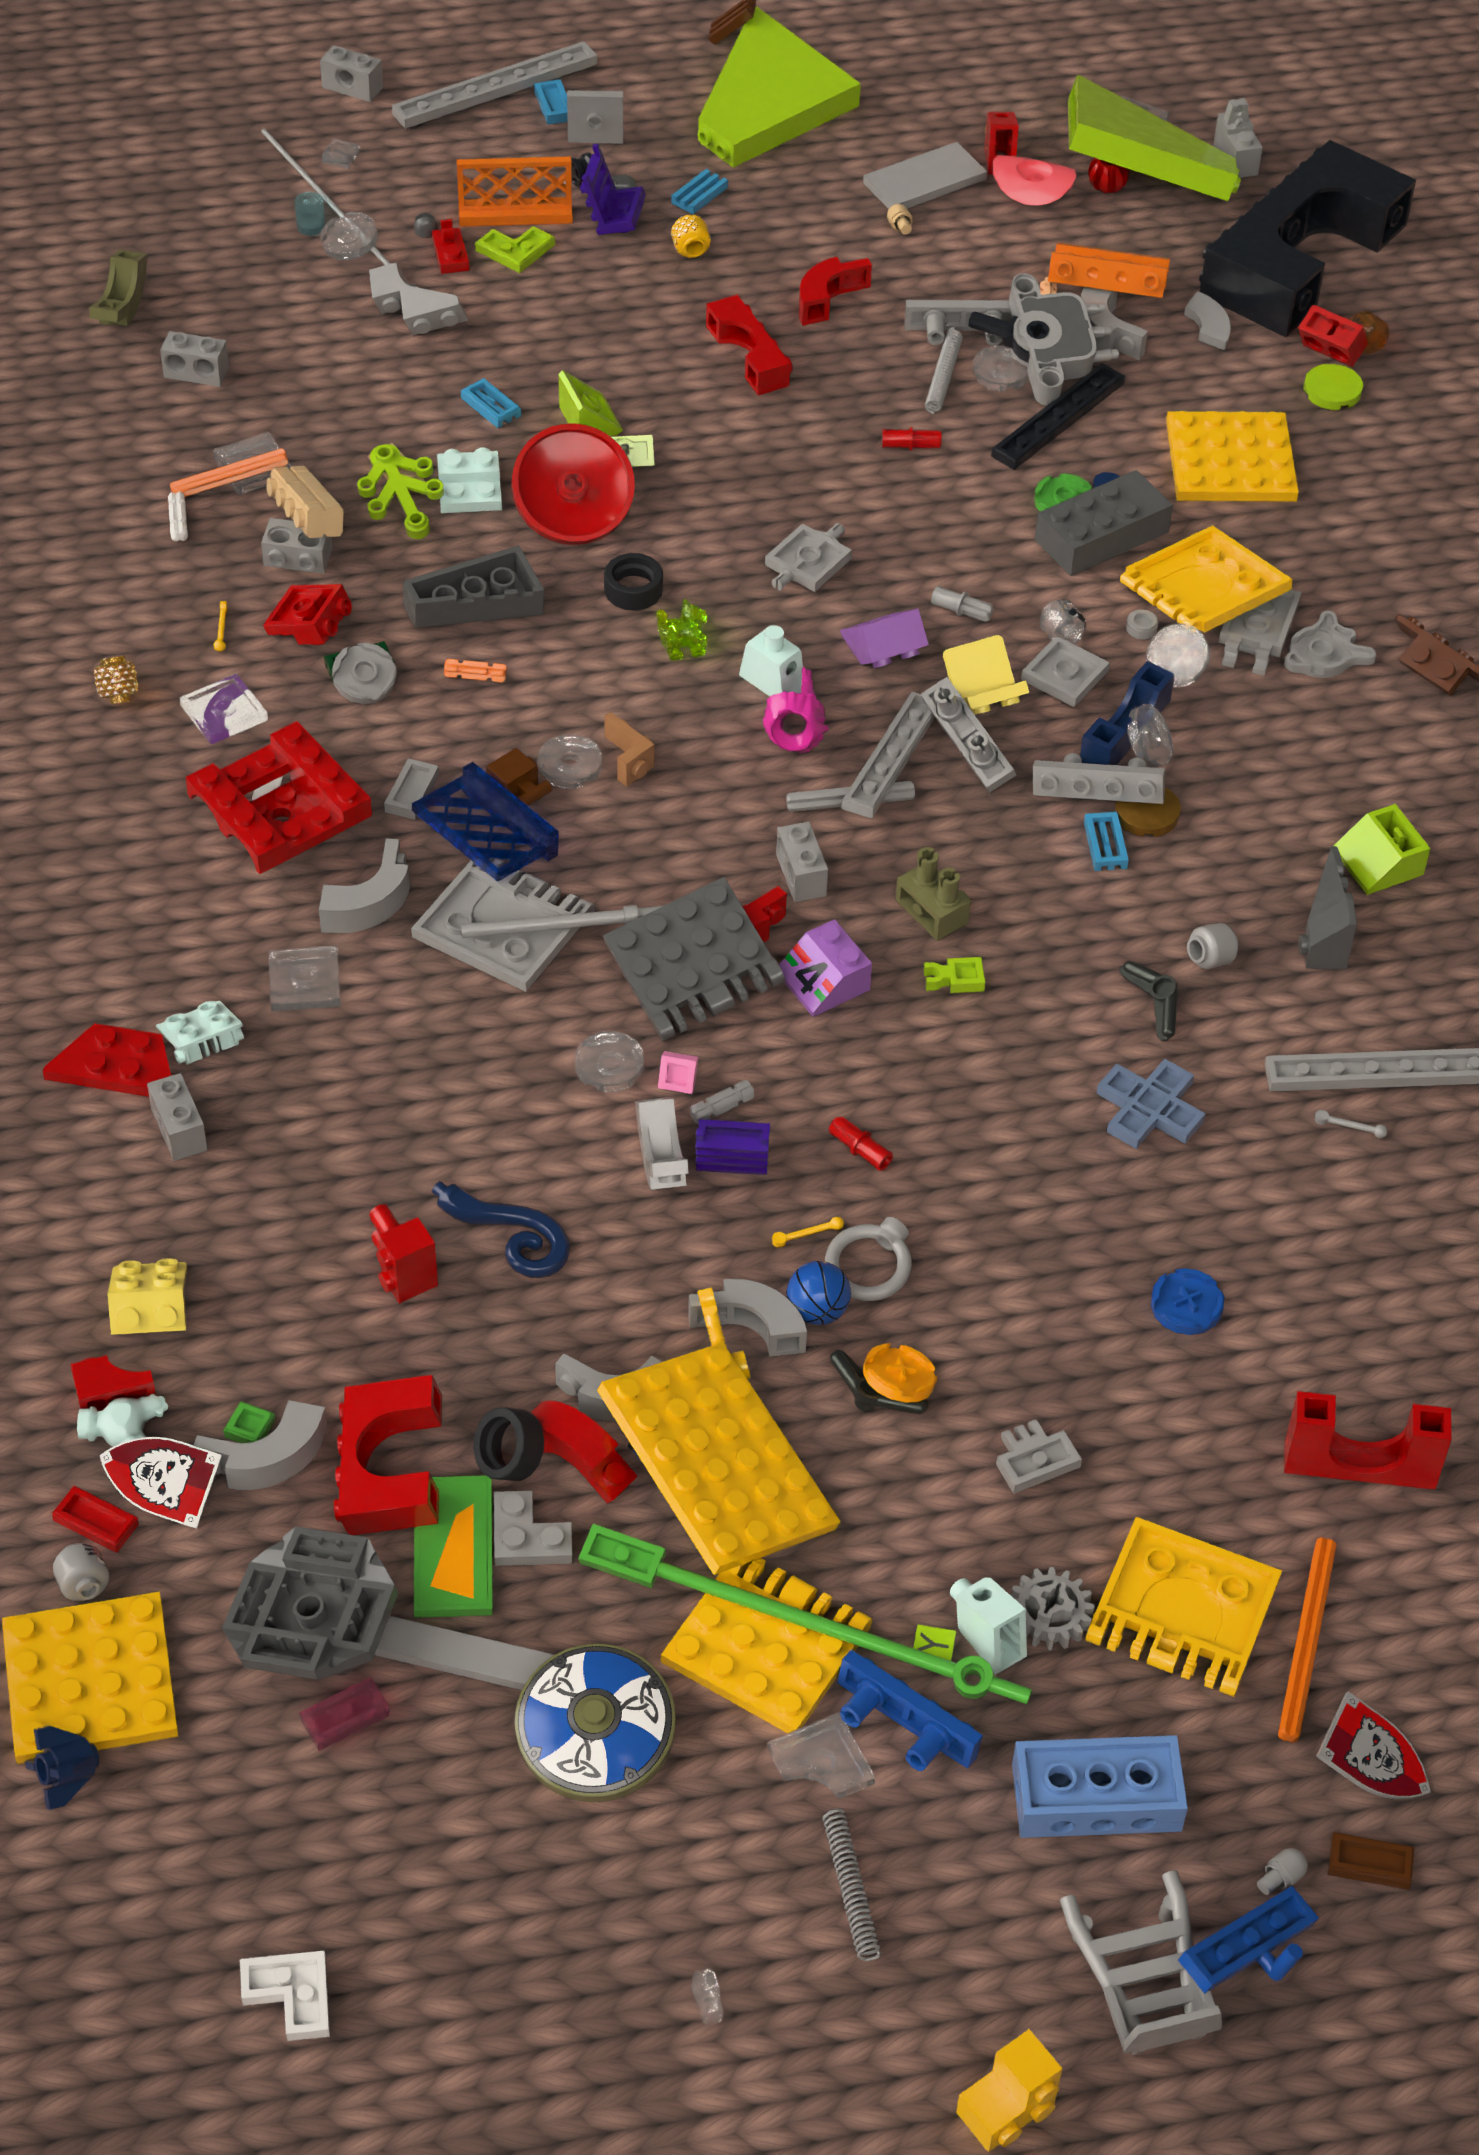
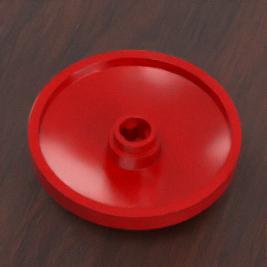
(573, 484)

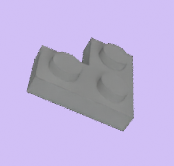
(522, 1541)

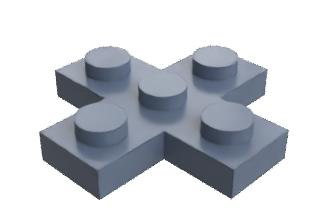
(1150, 1103)

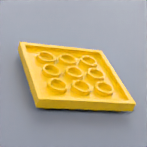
(1231, 456)
(90, 1673)

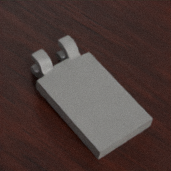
(1260, 631)

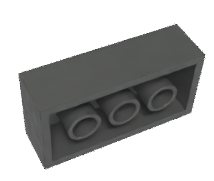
(1103, 522)

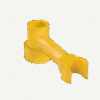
(714, 1326)

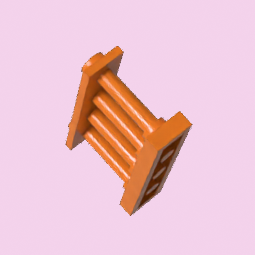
(1109, 270)

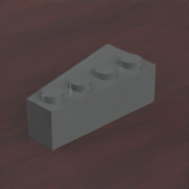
(475, 591)

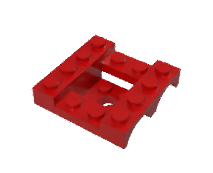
(317, 800)

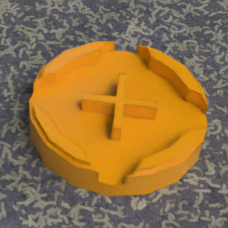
(899, 1373)

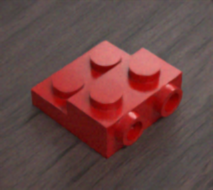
(309, 613)

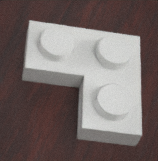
(296, 1981)

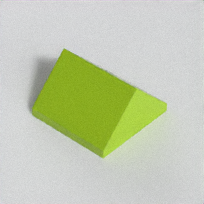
(586, 405)

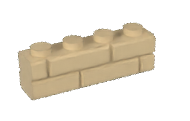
(306, 501)

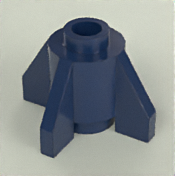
(64, 1763)

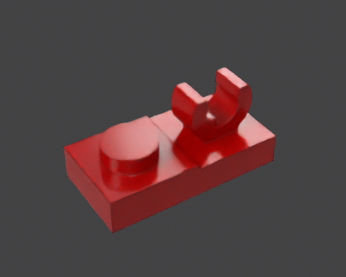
(450, 248)

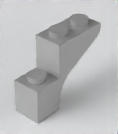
(421, 308)

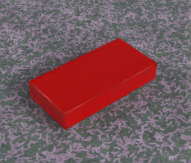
(95, 1519)

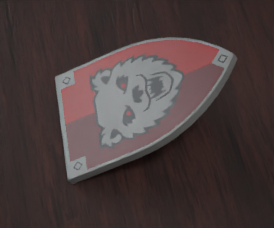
(1372, 1752)

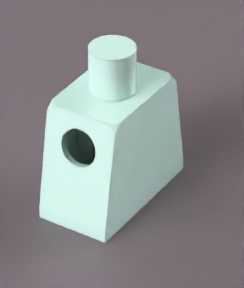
(772, 662)
(991, 1622)

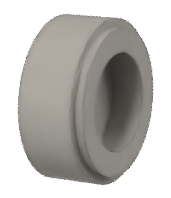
(1142, 624)

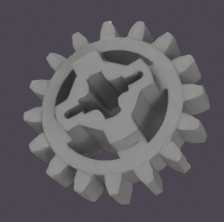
(1064, 1619)

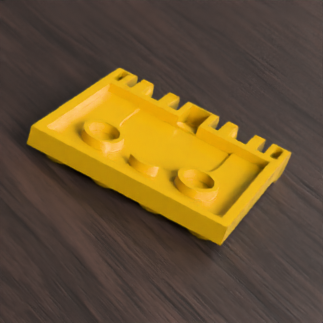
(1186, 1600)
(759, 1659)

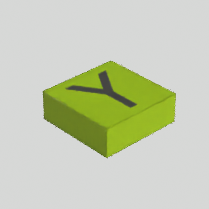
(935, 1641)

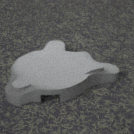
(1326, 649)

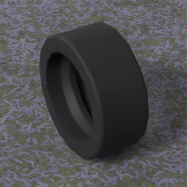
(630, 597)
(528, 1445)

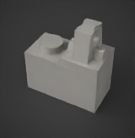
(1236, 137)

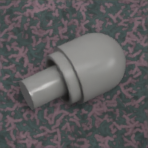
(1283, 1870)

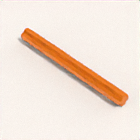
(1307, 1640)

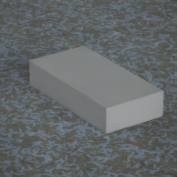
(411, 785)

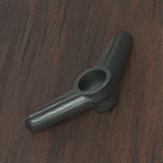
(1162, 989)
(865, 1396)

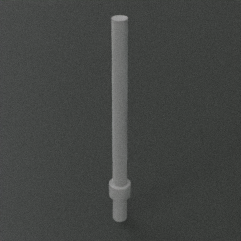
(624, 916)

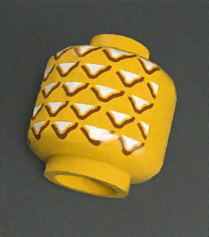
(690, 236)

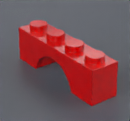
(734, 323)

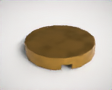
(1149, 817)

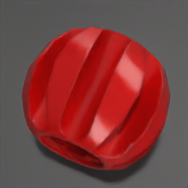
(1107, 176)

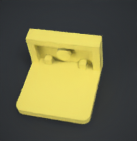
(983, 674)
(147, 1297)

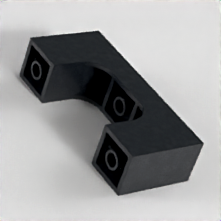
(1335, 192)

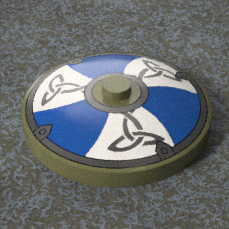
(595, 1722)

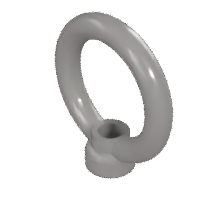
(888, 1235)

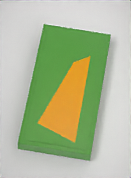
(456, 1554)

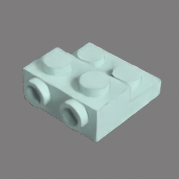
(469, 481)

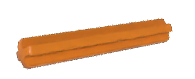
(230, 473)

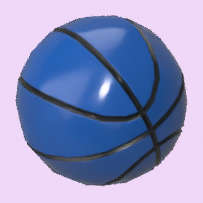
(819, 1292)

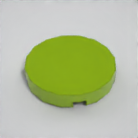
(1333, 386)

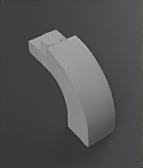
(1125, 336)
(369, 903)
(660, 1143)
(275, 1456)

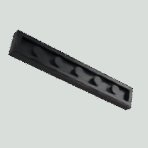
(1057, 416)

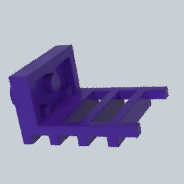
(611, 207)
(732, 1147)

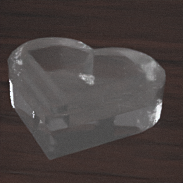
(706, 1994)

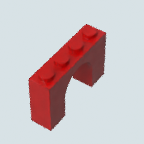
(368, 1417)
(1405, 1460)

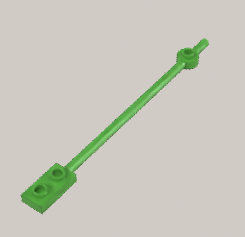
(643, 1562)

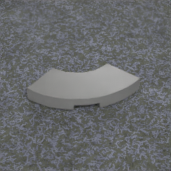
(1211, 319)

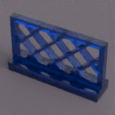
(505, 811)

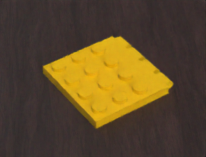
(1205, 579)

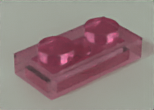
(344, 1713)

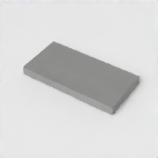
(925, 176)

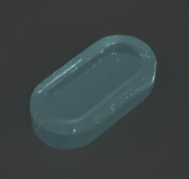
(309, 213)

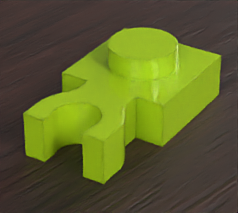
(959, 974)

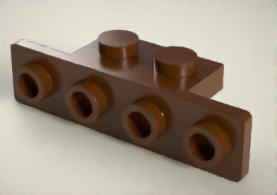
(1434, 659)

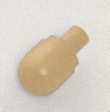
(901, 215)

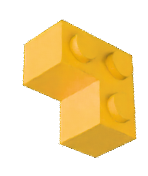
(1012, 2094)

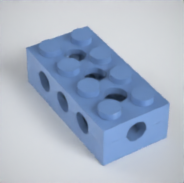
(1099, 1786)

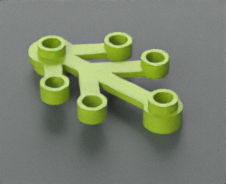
(387, 460)

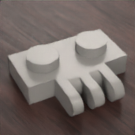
(1035, 1456)

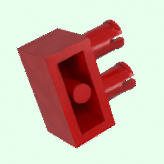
(404, 1254)

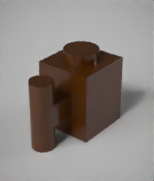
(519, 776)

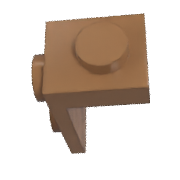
(638, 749)

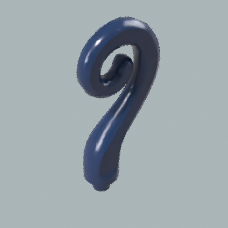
(474, 1211)

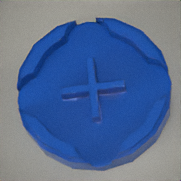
(1187, 1301)

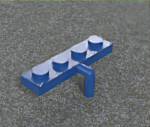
(1252, 1940)

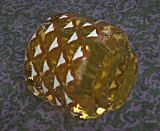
(116, 679)

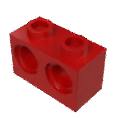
(1333, 335)

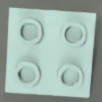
(195, 1027)

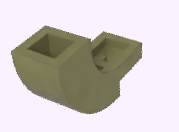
(122, 290)

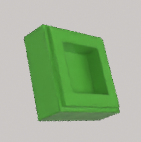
(249, 1424)

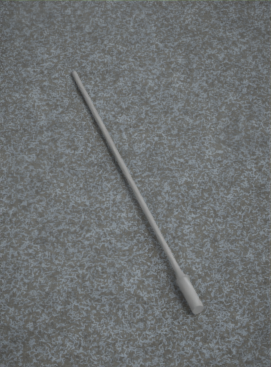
(377, 253)

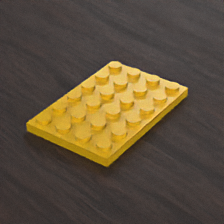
(718, 1457)

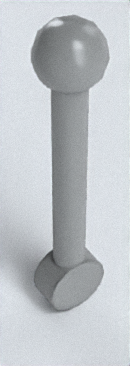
(1322, 1117)

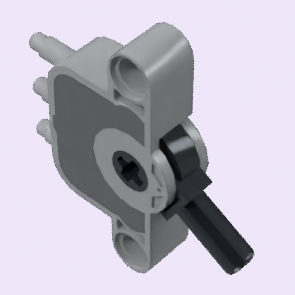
(1048, 335)

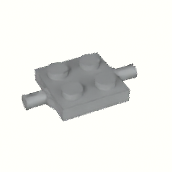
(808, 557)

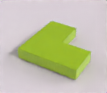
(516, 253)

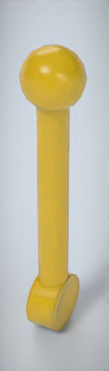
(219, 644)
(779, 1238)

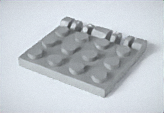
(480, 898)

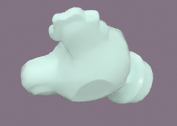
(120, 1420)

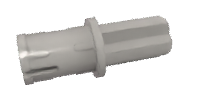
(962, 603)

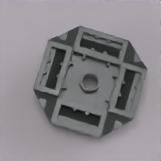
(311, 1605)

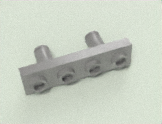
(945, 314)
(968, 734)
(1099, 781)

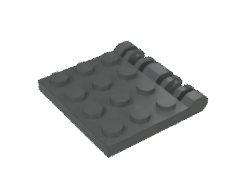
(692, 954)

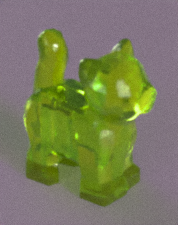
(683, 631)

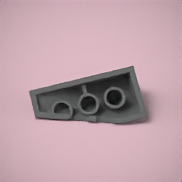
(1331, 920)

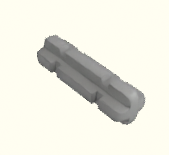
(722, 1101)

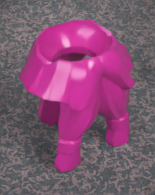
(795, 703)

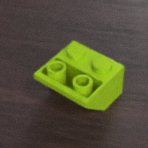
(1383, 850)

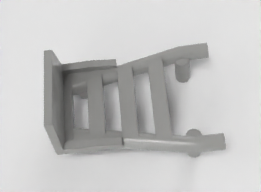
(1199, 2008)

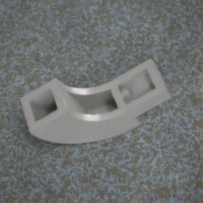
(759, 1309)
(580, 1380)

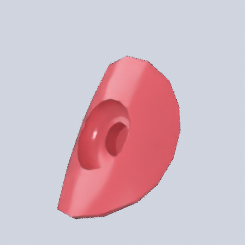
(1032, 179)

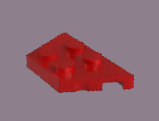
(111, 1060)

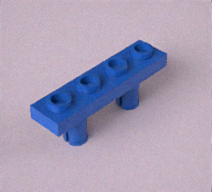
(921, 1716)

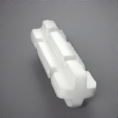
(177, 516)

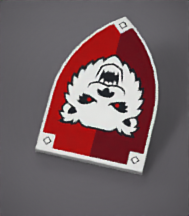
(163, 1476)

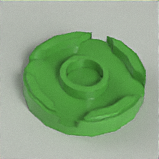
(1059, 489)

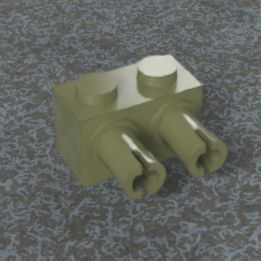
(933, 896)

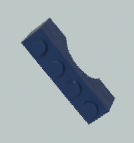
(1109, 740)

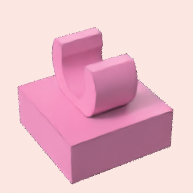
(678, 1072)

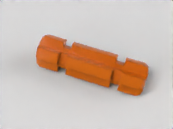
(475, 670)

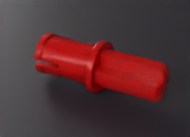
(911, 438)
(860, 1143)

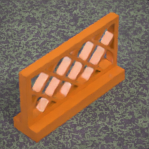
(515, 208)

